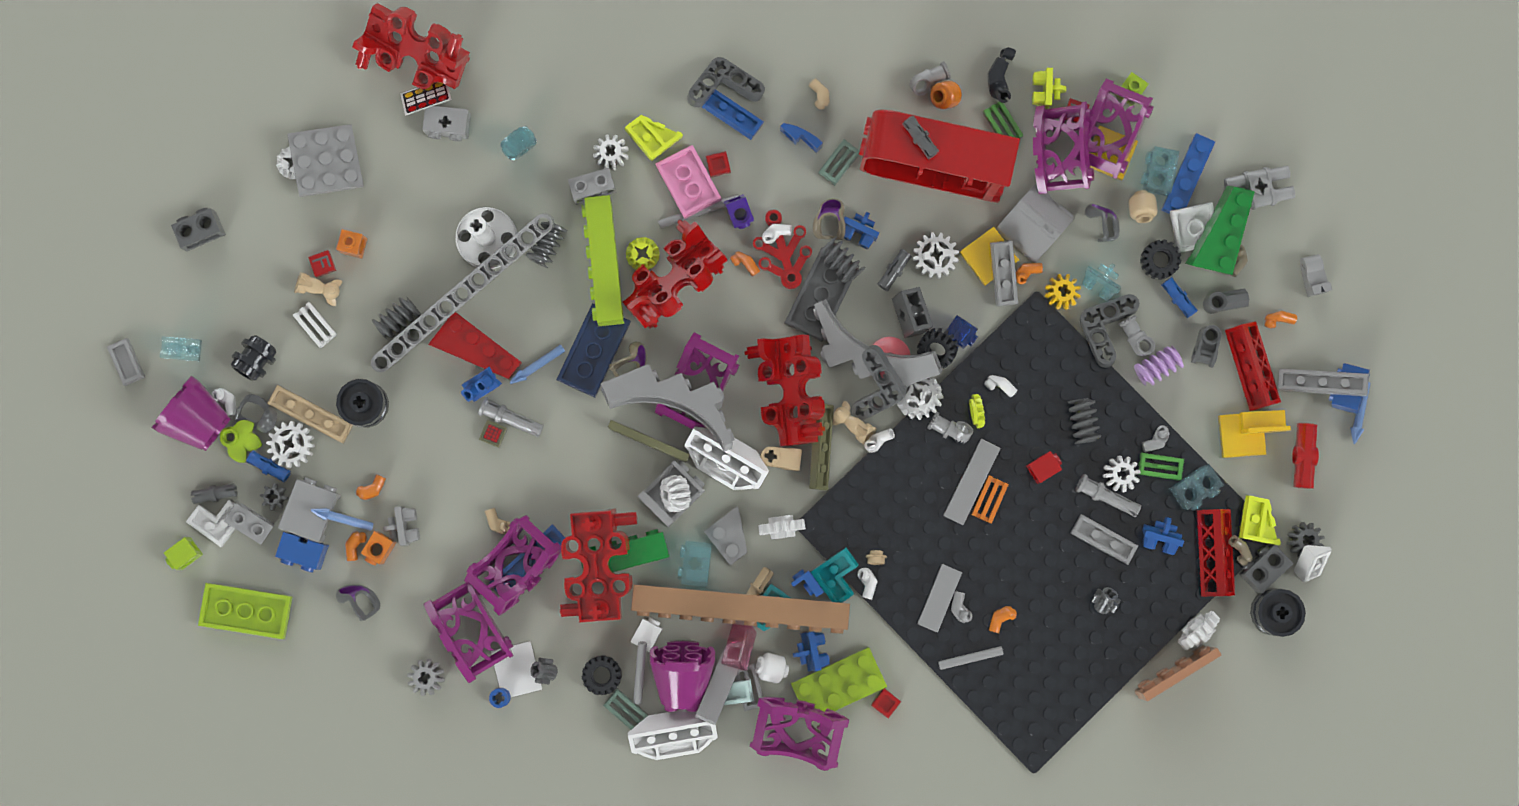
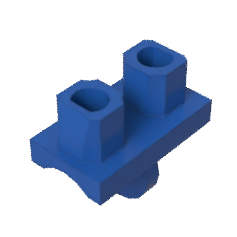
(868, 234)
(480, 385)
(1165, 534)
(809, 653)

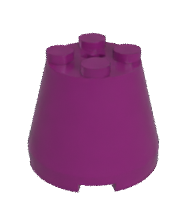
(192, 416)
(682, 673)

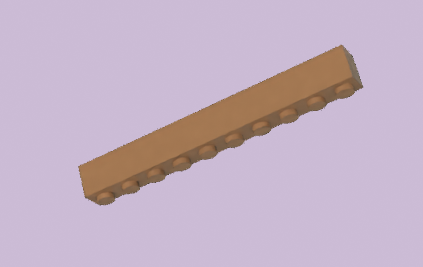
(740, 607)

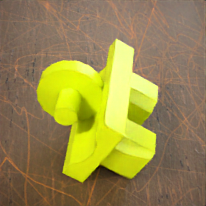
(1046, 79)

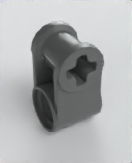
(1206, 347)

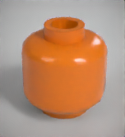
(946, 95)

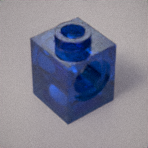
(963, 332)

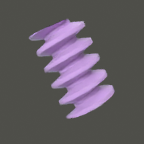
(1158, 364)

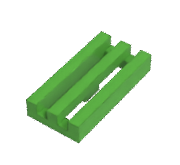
(986, 112)
(1179, 469)

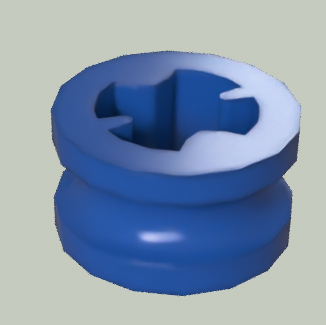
(505, 693)

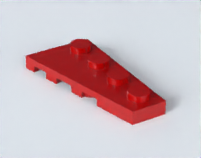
(470, 344)

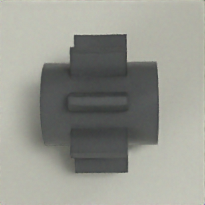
(273, 502)
(1106, 600)
(544, 671)

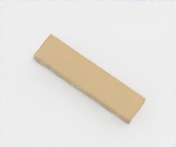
(310, 414)

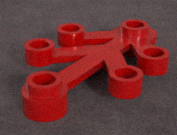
(784, 254)

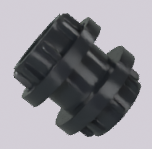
(253, 358)

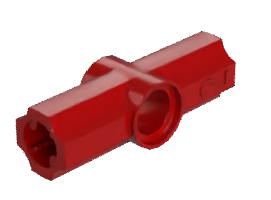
(1305, 455)

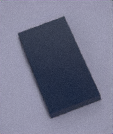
(592, 355)

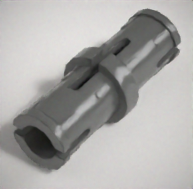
(920, 137)
(894, 270)
(214, 493)

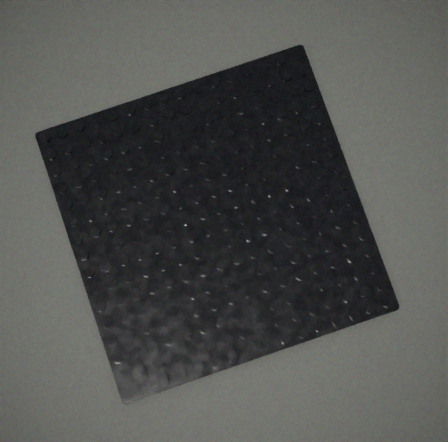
(1059, 651)

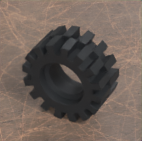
(1169, 250)
(943, 339)
(592, 685)

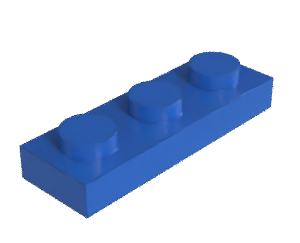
(733, 114)

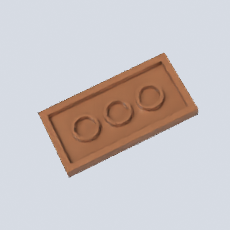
(1181, 670)

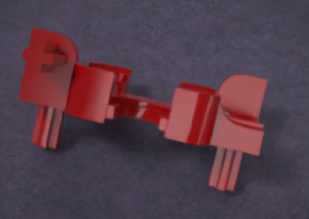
(379, 40)
(658, 295)
(778, 357)
(603, 527)

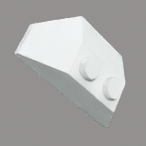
(736, 468)
(671, 735)

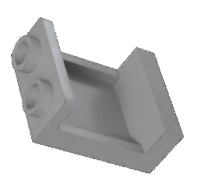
(652, 498)
(298, 515)

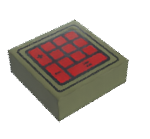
(493, 433)

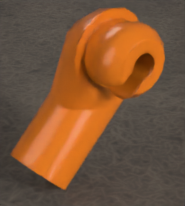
(746, 260)
(1026, 270)
(1280, 316)
(371, 490)
(352, 544)
(1000, 616)

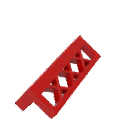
(1251, 367)
(1223, 552)

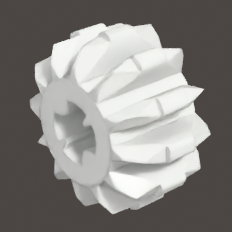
(619, 150)
(1127, 480)
(675, 493)

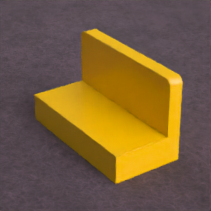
(1263, 422)

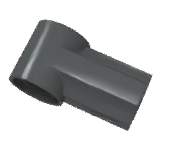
(1227, 301)

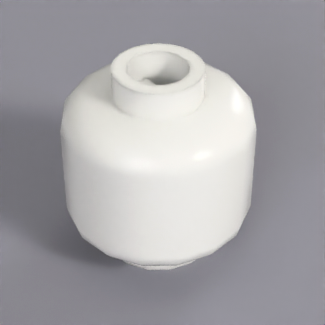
(771, 667)

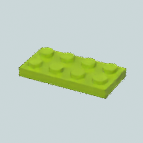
(245, 611)
(841, 682)

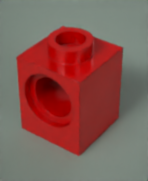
(1044, 467)

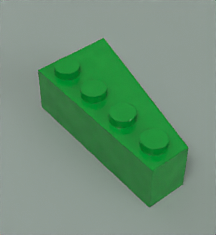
(1224, 232)

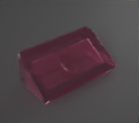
(739, 646)

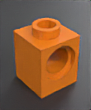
(351, 243)
(387, 546)

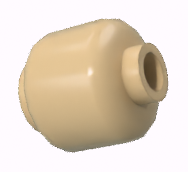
(1143, 206)

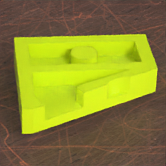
(652, 136)
(1258, 521)

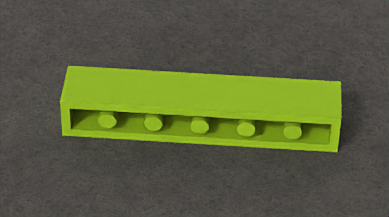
(604, 261)

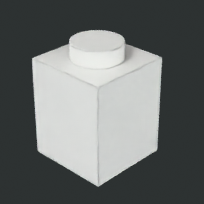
(648, 632)

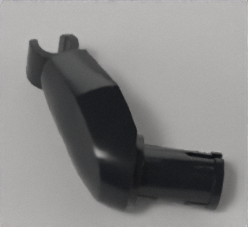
(996, 81)

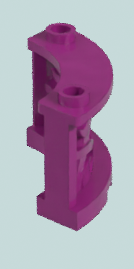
(1107, 101)
(1046, 121)
(692, 354)
(508, 595)
(466, 660)
(828, 721)

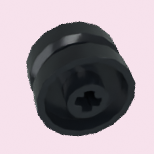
(350, 399)
(1290, 610)

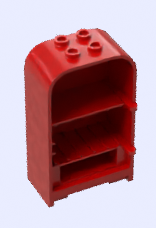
(967, 163)

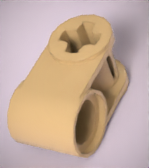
(785, 458)

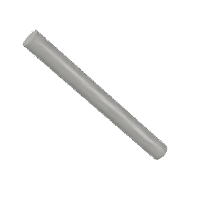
(674, 219)

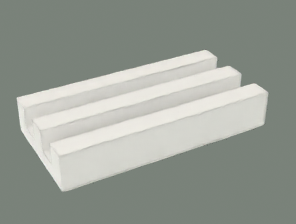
(303, 311)

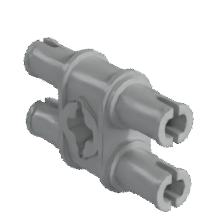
(1264, 179)

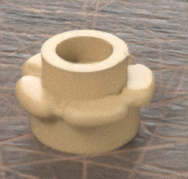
(876, 557)

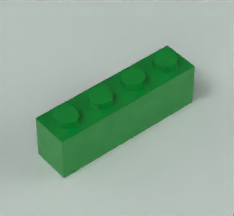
(641, 551)

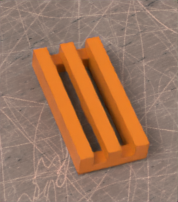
(982, 516)

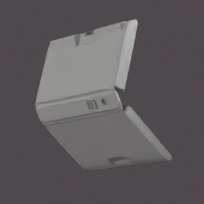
(1034, 224)

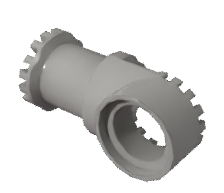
(930, 77)
(1135, 335)
(951, 428)

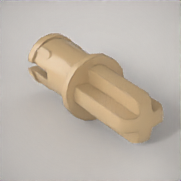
(760, 582)

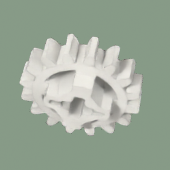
(926, 256)
(929, 394)
(287, 452)
(781, 527)
(1198, 630)

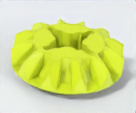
(652, 252)
(977, 411)

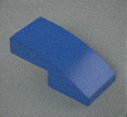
(796, 133)

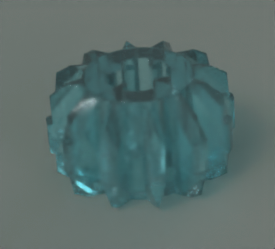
(518, 143)

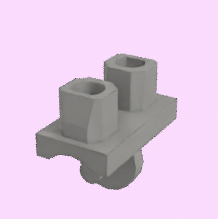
(402, 516)

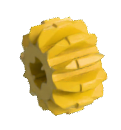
(1068, 298)

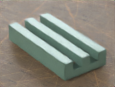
(828, 176)
(612, 699)

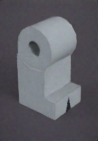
(1314, 275)

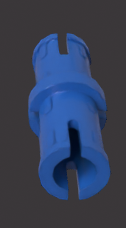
(1179, 297)
(268, 466)

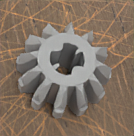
(419, 673)

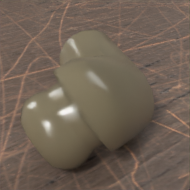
(1241, 261)
(1243, 548)

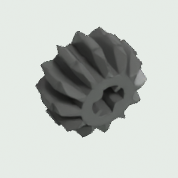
(1302, 531)

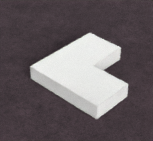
(211, 525)

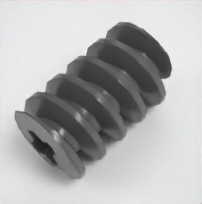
(545, 245)
(841, 261)
(396, 317)
(1084, 420)

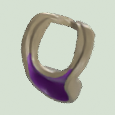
(834, 208)
(638, 356)

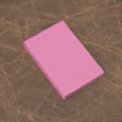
(688, 181)

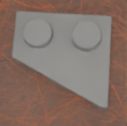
(728, 536)

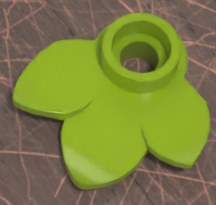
(243, 440)

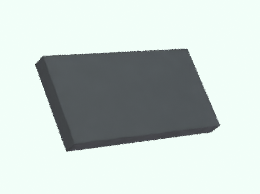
(818, 286)

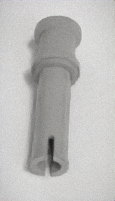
(501, 414)
(1099, 492)

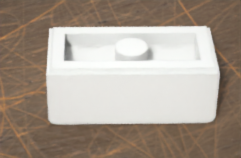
(1311, 562)

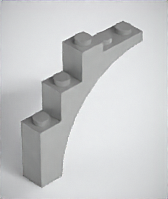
(845, 347)
(702, 404)

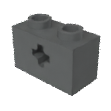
(912, 312)

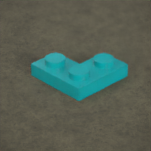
(831, 574)

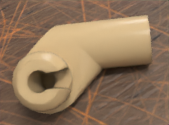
(822, 94)
(496, 524)

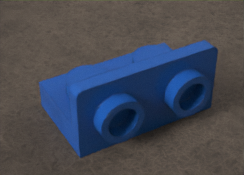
(811, 584)

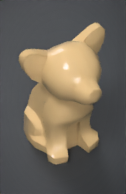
(314, 286)
(854, 425)

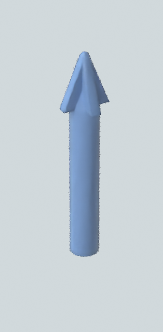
(522, 374)
(1357, 428)
(325, 514)

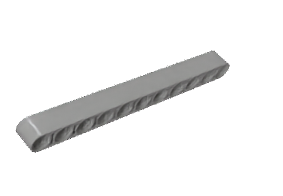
(453, 298)

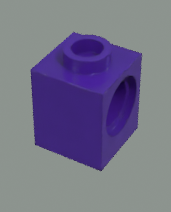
(734, 204)

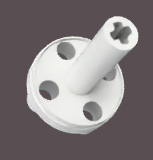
(485, 236)

